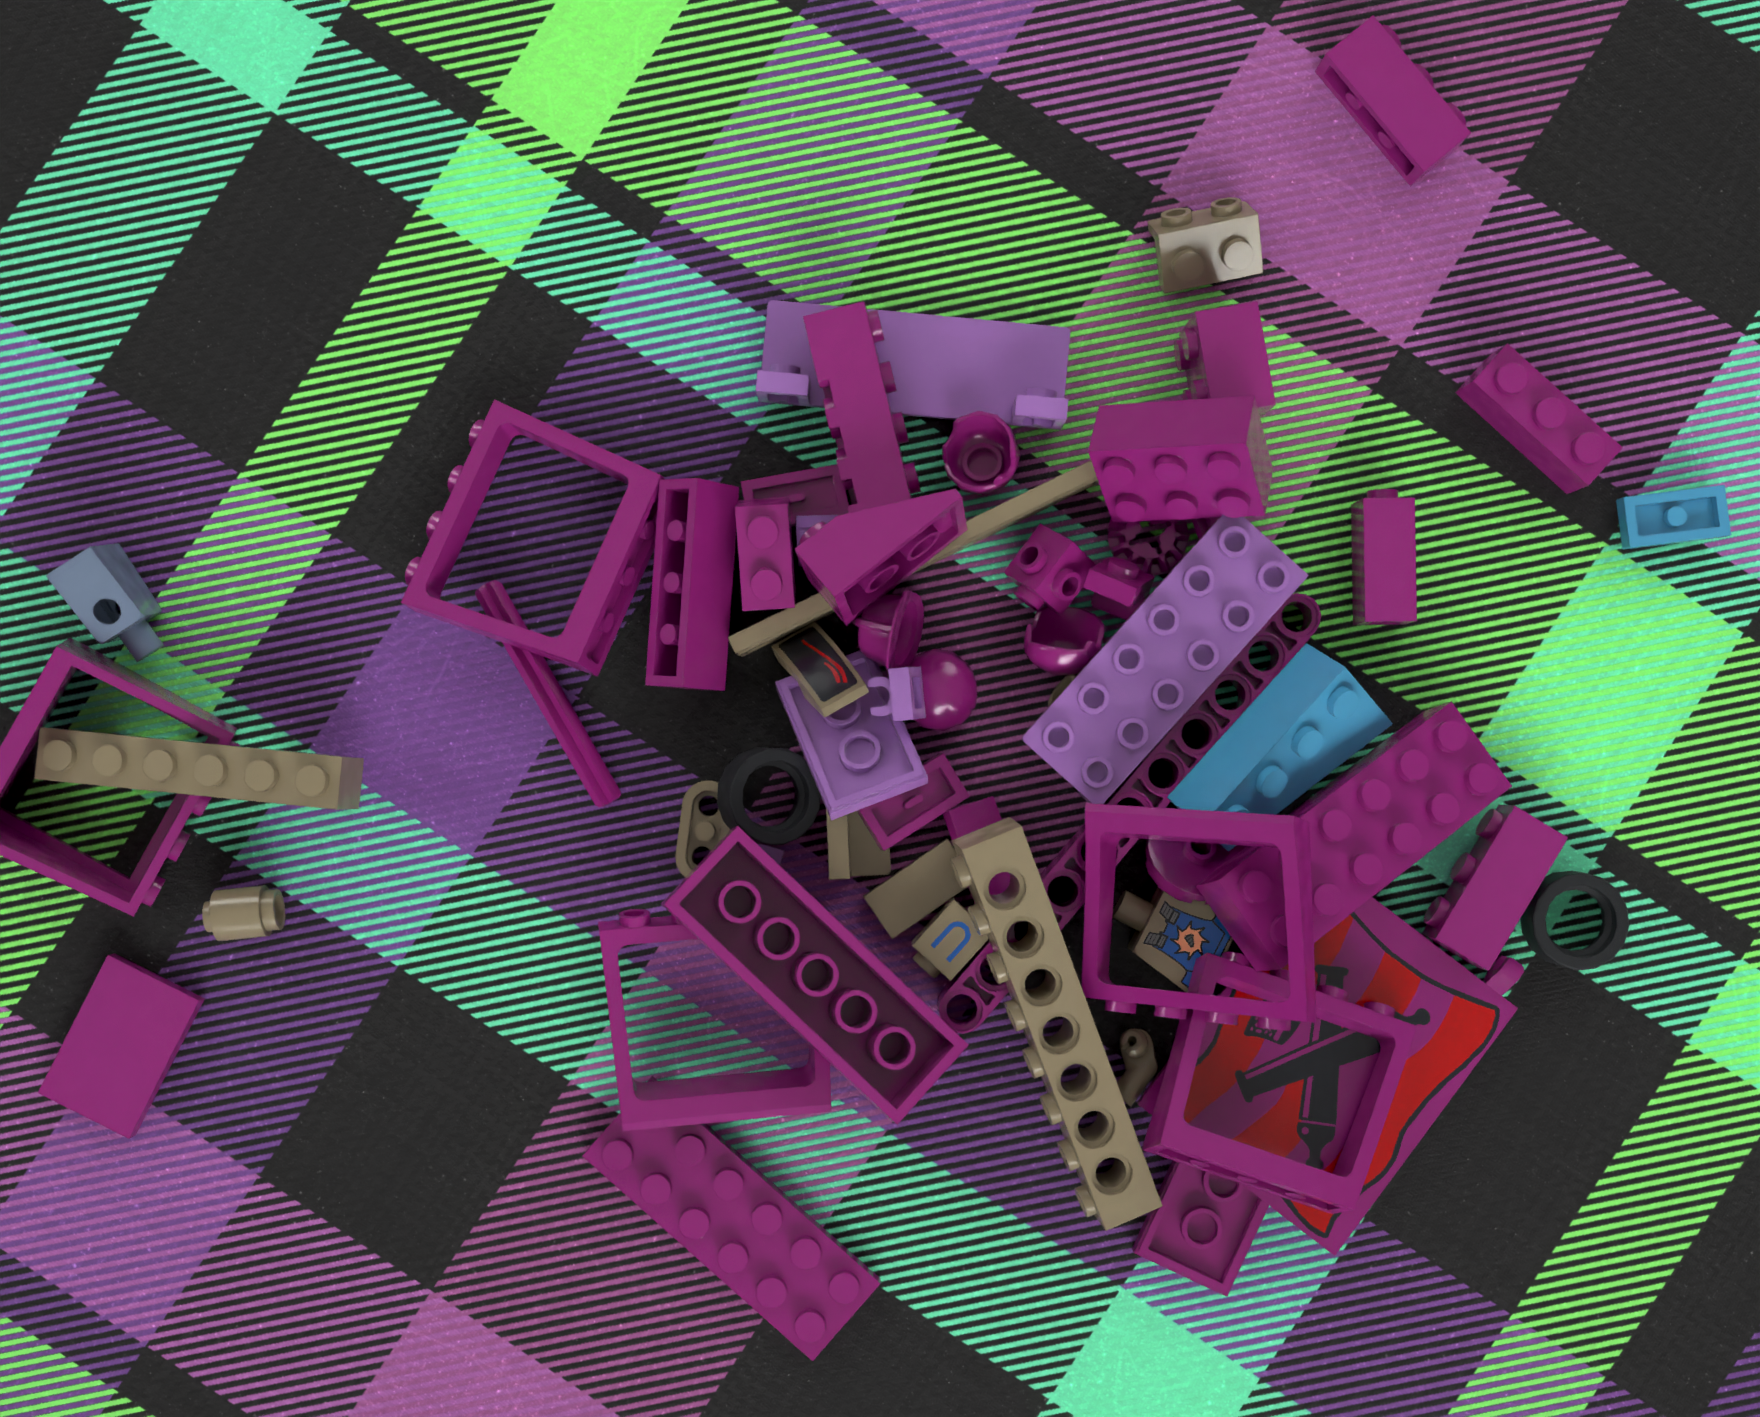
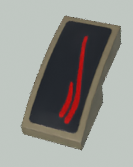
(820, 669)

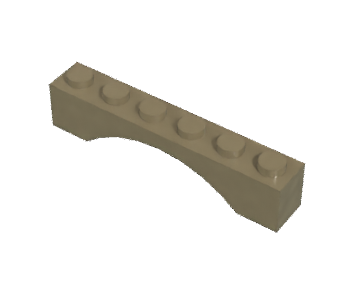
(199, 768)

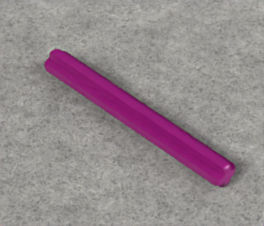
(552, 701)

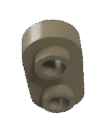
(696, 827)

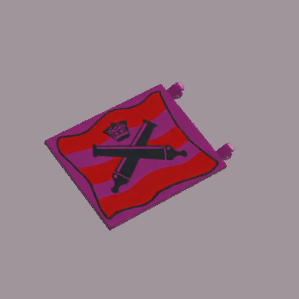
(1304, 1085)

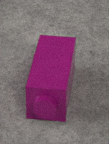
(1383, 559)

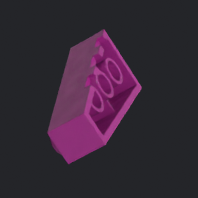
(859, 406)

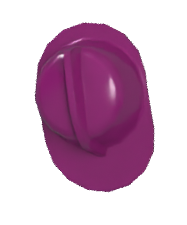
(891, 629)

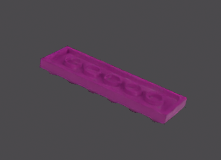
(738, 1227)

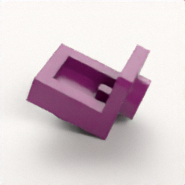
(1118, 586)

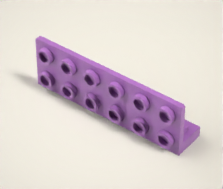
(938, 365)
(1164, 657)

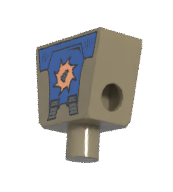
(1171, 933)

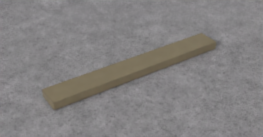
(978, 528)

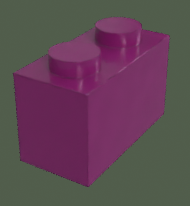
(765, 553)

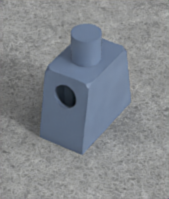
(95, 585)

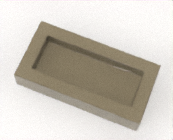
(915, 890)

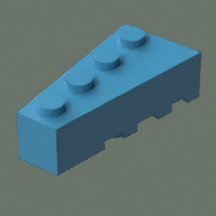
(1285, 740)

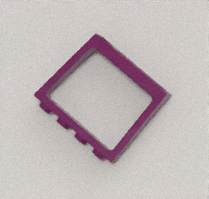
(613, 574)
(1110, 823)
(699, 1098)
(1329, 1192)

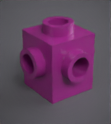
(1049, 570)

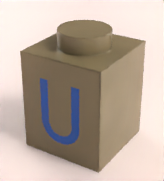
(947, 941)

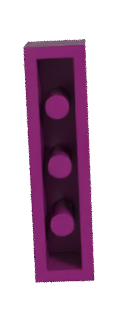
(692, 584)

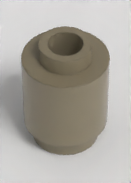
(244, 912)

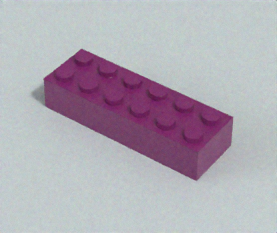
(1362, 832)
(815, 974)

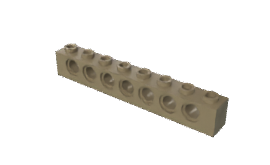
(1127, 1186)

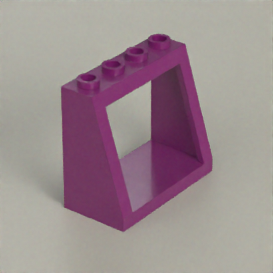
(59, 860)

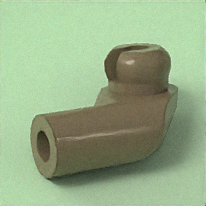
(1139, 1063)

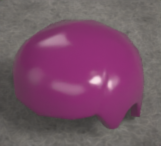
(981, 453)
(1063, 642)
(947, 689)

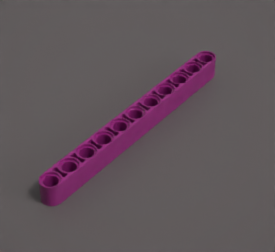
(1249, 683)

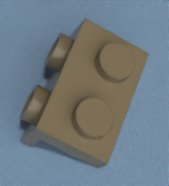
(1207, 244)

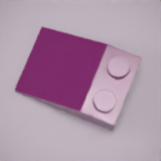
(876, 548)

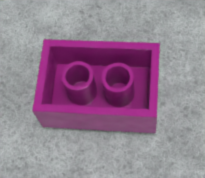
(1182, 459)

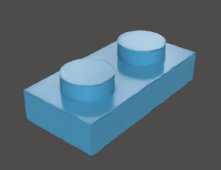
(1673, 517)

